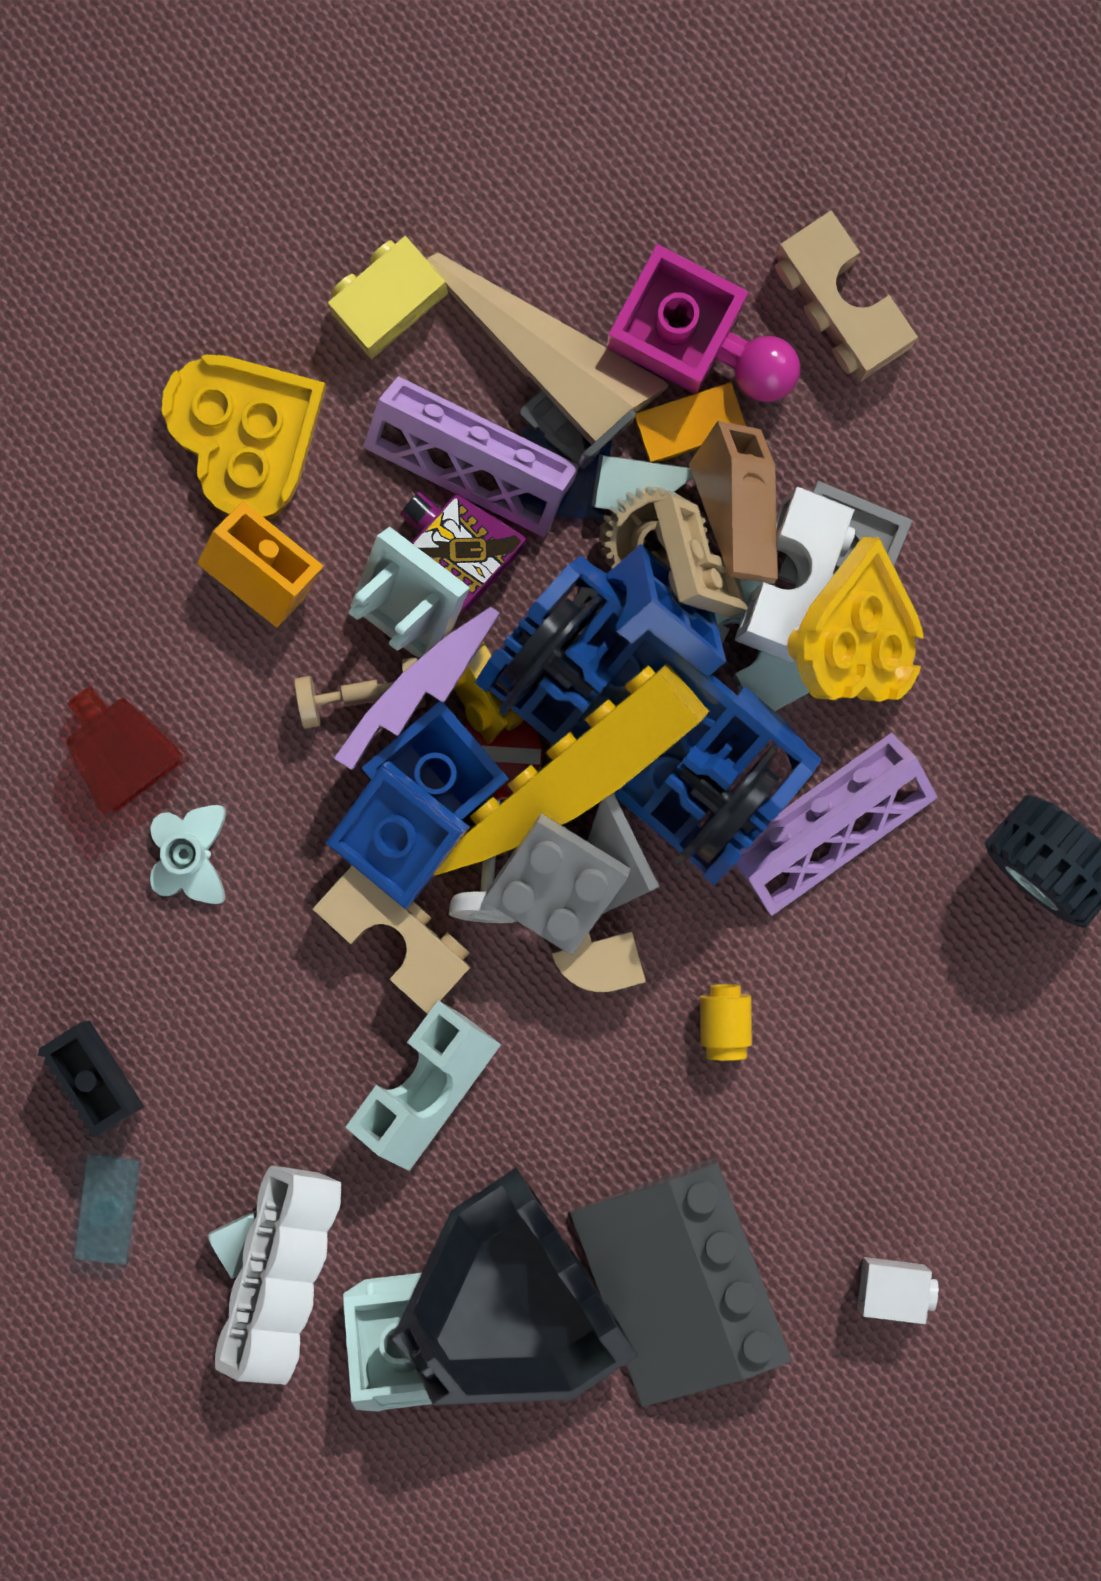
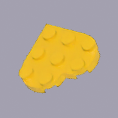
(245, 427)
(859, 631)

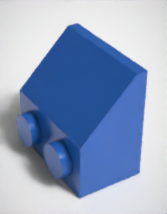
(443, 762)

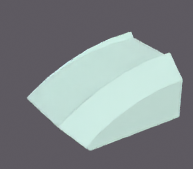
(377, 1368)

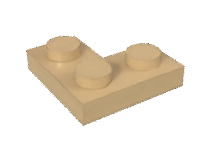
(695, 574)

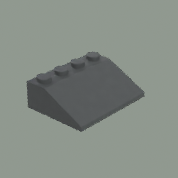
(681, 1283)

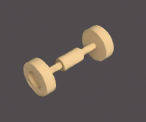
(349, 694)

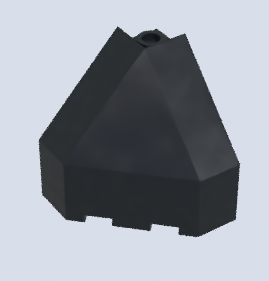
(507, 1307)

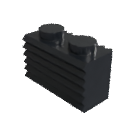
(91, 1078)

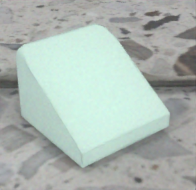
(229, 1242)

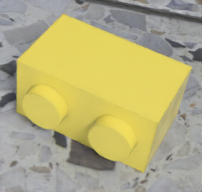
(387, 295)

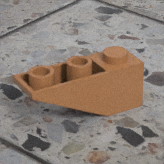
(739, 497)

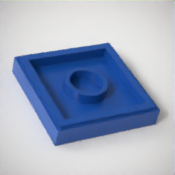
(397, 834)

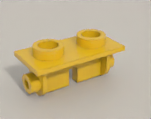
(480, 706)

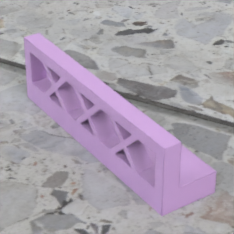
(472, 446)
(829, 815)

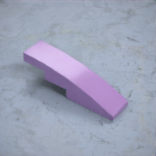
(433, 673)

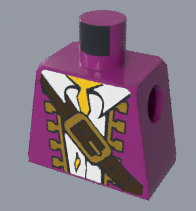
(464, 542)

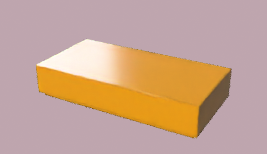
(686, 422)

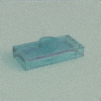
(108, 1209)

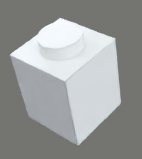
(896, 1290)

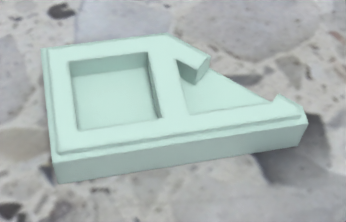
(621, 475)

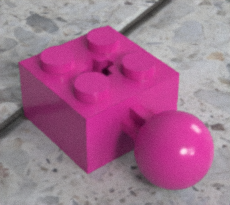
(684, 355)

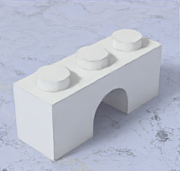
(813, 536)

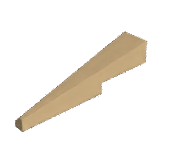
(574, 371)

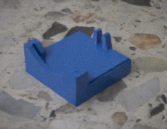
(656, 608)

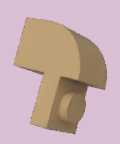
(602, 964)

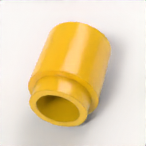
(725, 1022)

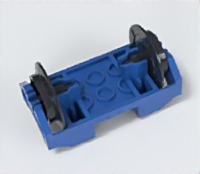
(690, 774)

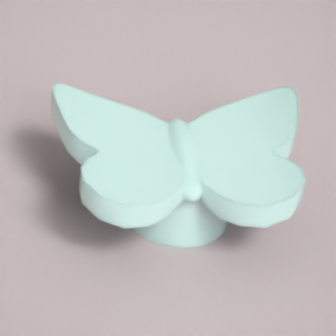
(186, 854)

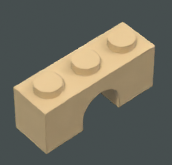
(862, 336)
(430, 963)

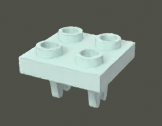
(407, 594)

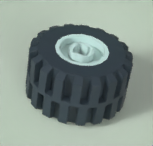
(1050, 859)

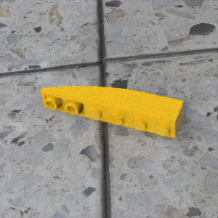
(586, 769)

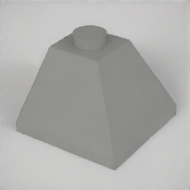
(614, 837)

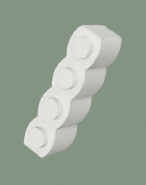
(277, 1276)

